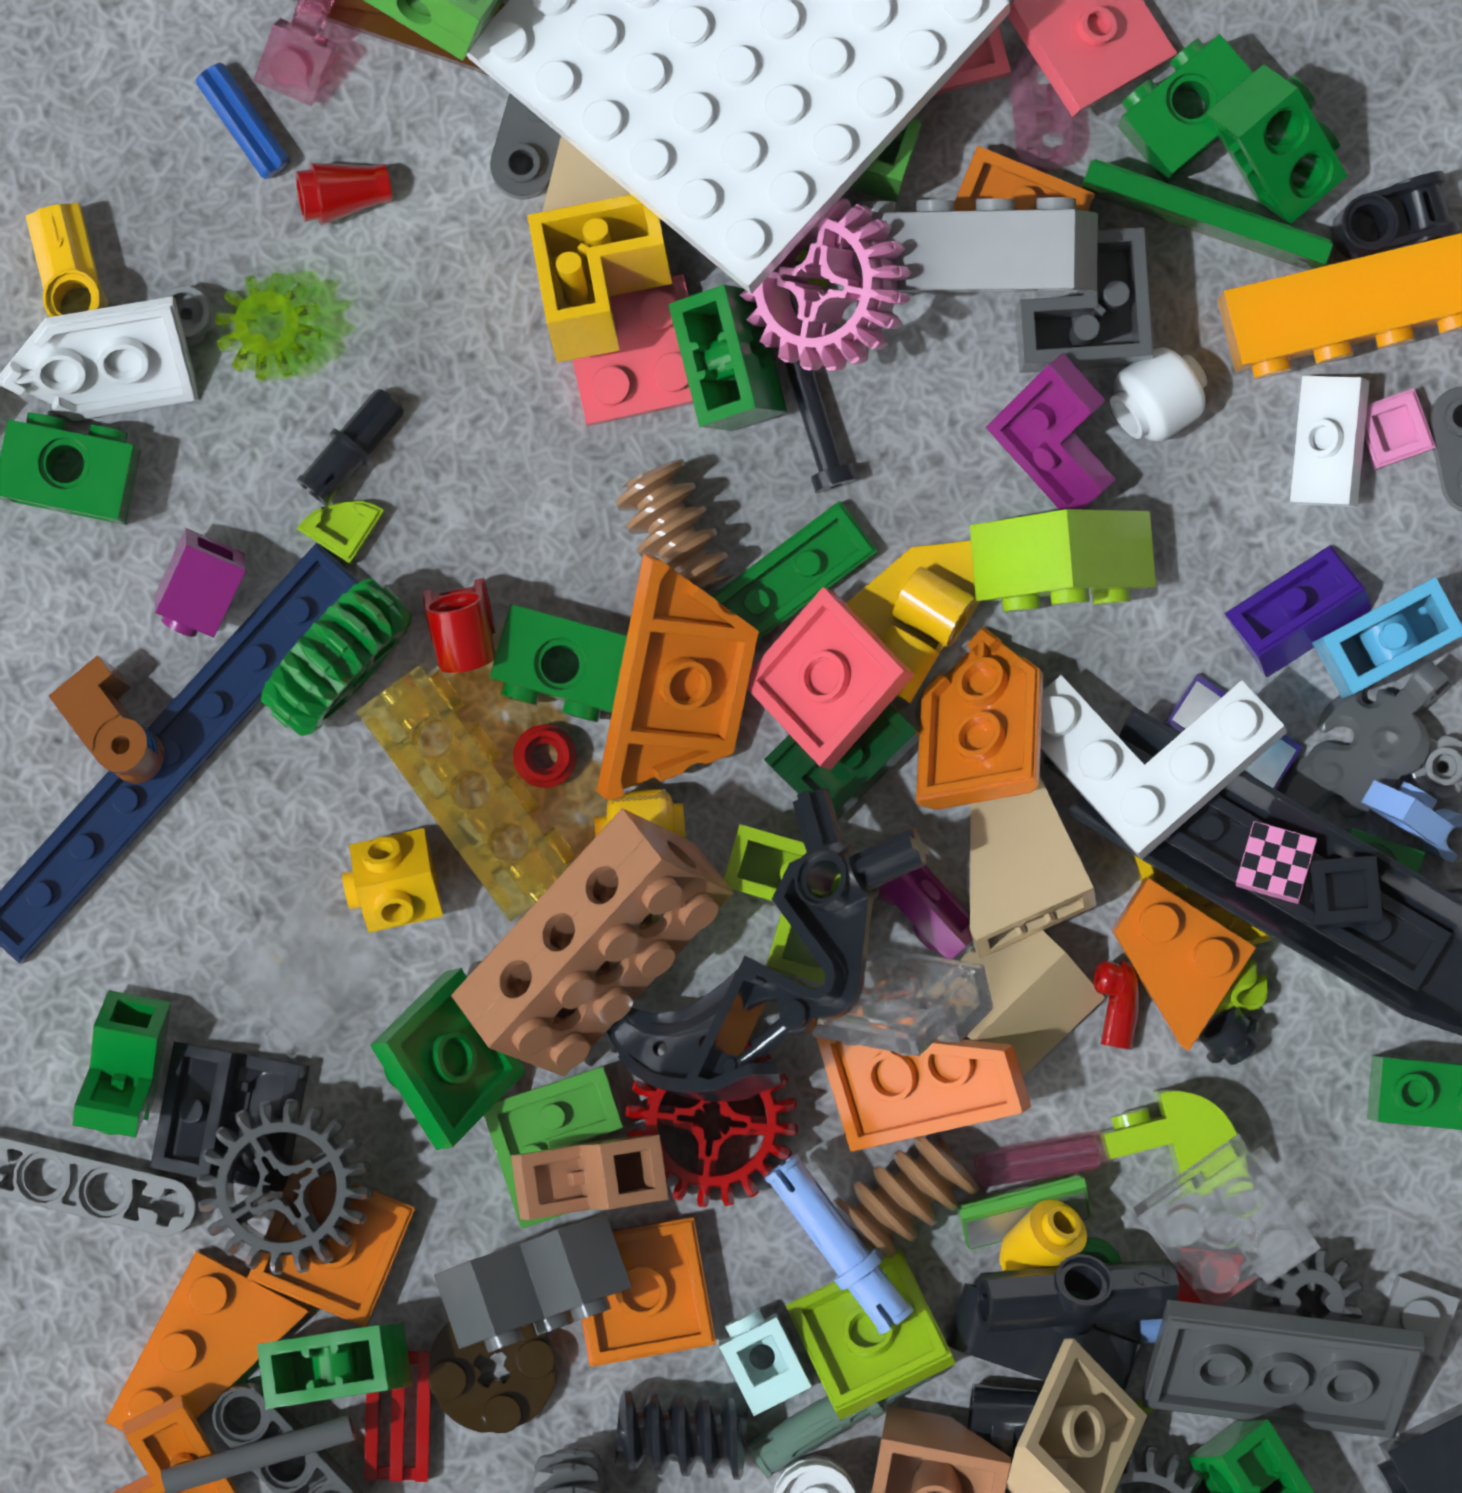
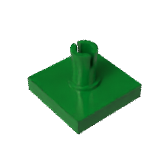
(444, 1064)

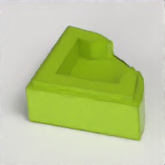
(342, 527)

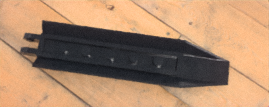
(1403, 963)

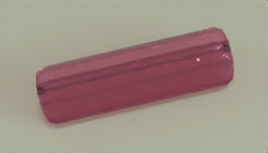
(1037, 1160)

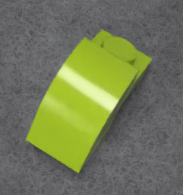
(1186, 1124)

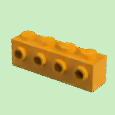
(1343, 306)

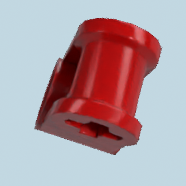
(461, 627)

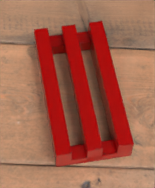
(397, 1471)

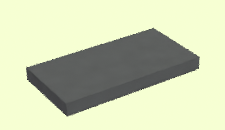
(1282, 1369)

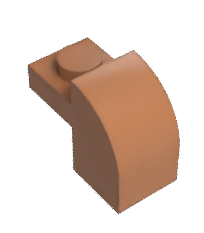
(590, 1176)

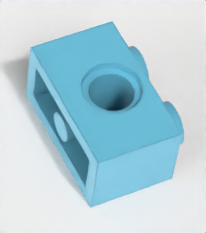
(1389, 638)

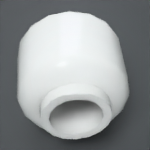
(1159, 395)

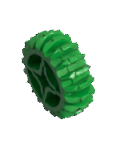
(336, 657)

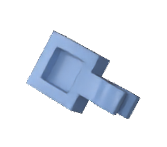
(1412, 812)

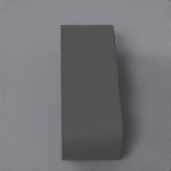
(321, 1469)

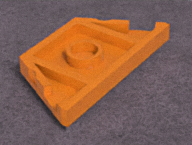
(676, 682)

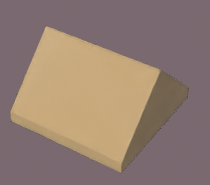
(1034, 997)

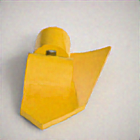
(920, 605)

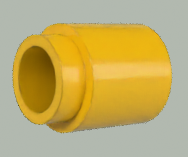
(1043, 1237)

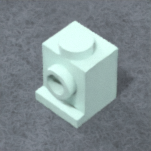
(766, 1385)

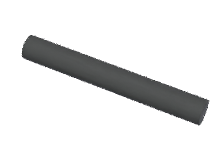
(258, 1454)

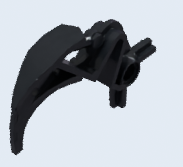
(709, 1036)

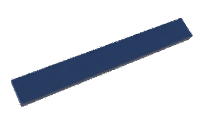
(190, 733)

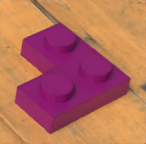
(1041, 437)

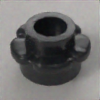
(1230, 1036)

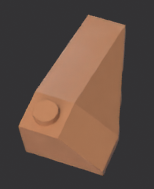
(935, 1456)

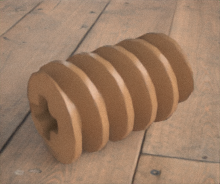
(672, 525)
(905, 1195)

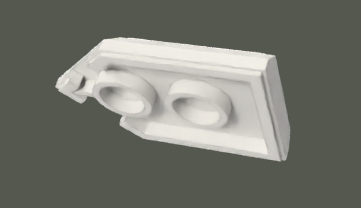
(106, 361)

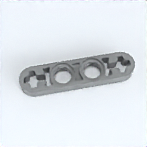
(73, 1192)

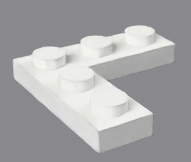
(1154, 798)

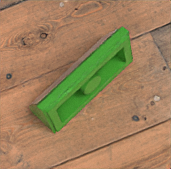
(992, 1216)

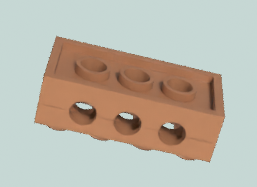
(577, 932)

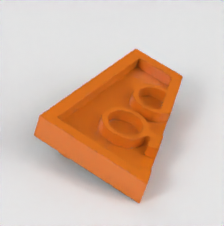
(204, 1339)

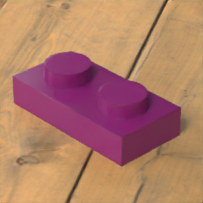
(934, 911)

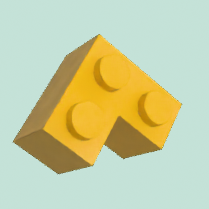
(584, 259)

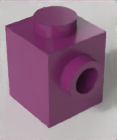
(199, 584)

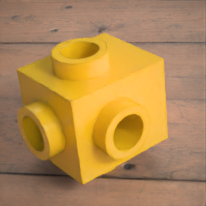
(393, 881)

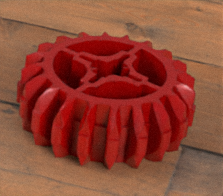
(706, 1174)

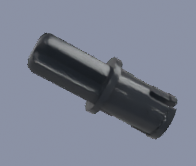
(351, 446)

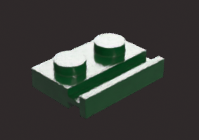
(857, 770)

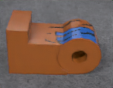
(105, 726)

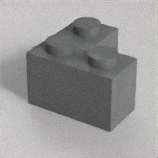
(1095, 326)
(534, 1285)

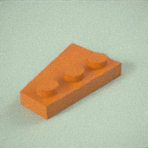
(904, 1097)

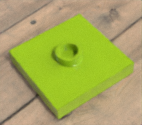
(851, 1355)

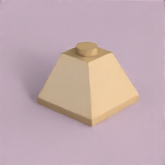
(1076, 1430)

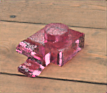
(297, 54)

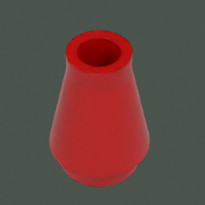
(338, 190)

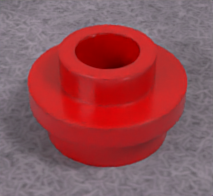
(537, 736)

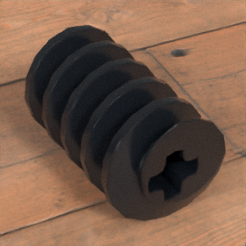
(681, 1434)

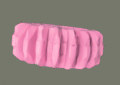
(814, 338)

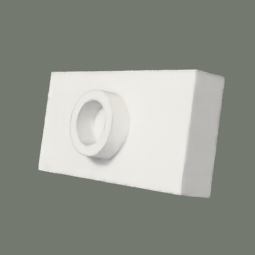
(1329, 441)

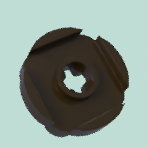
(496, 1405)

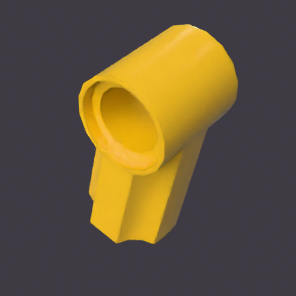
(64, 255)

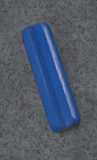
(242, 120)

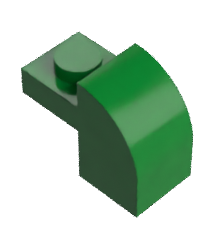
(123, 1064)

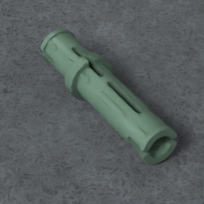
(808, 1431)

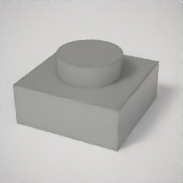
(1420, 1309)

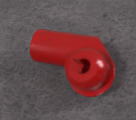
(1123, 1003)

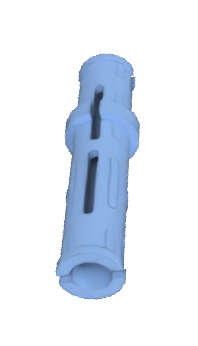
(839, 1244)

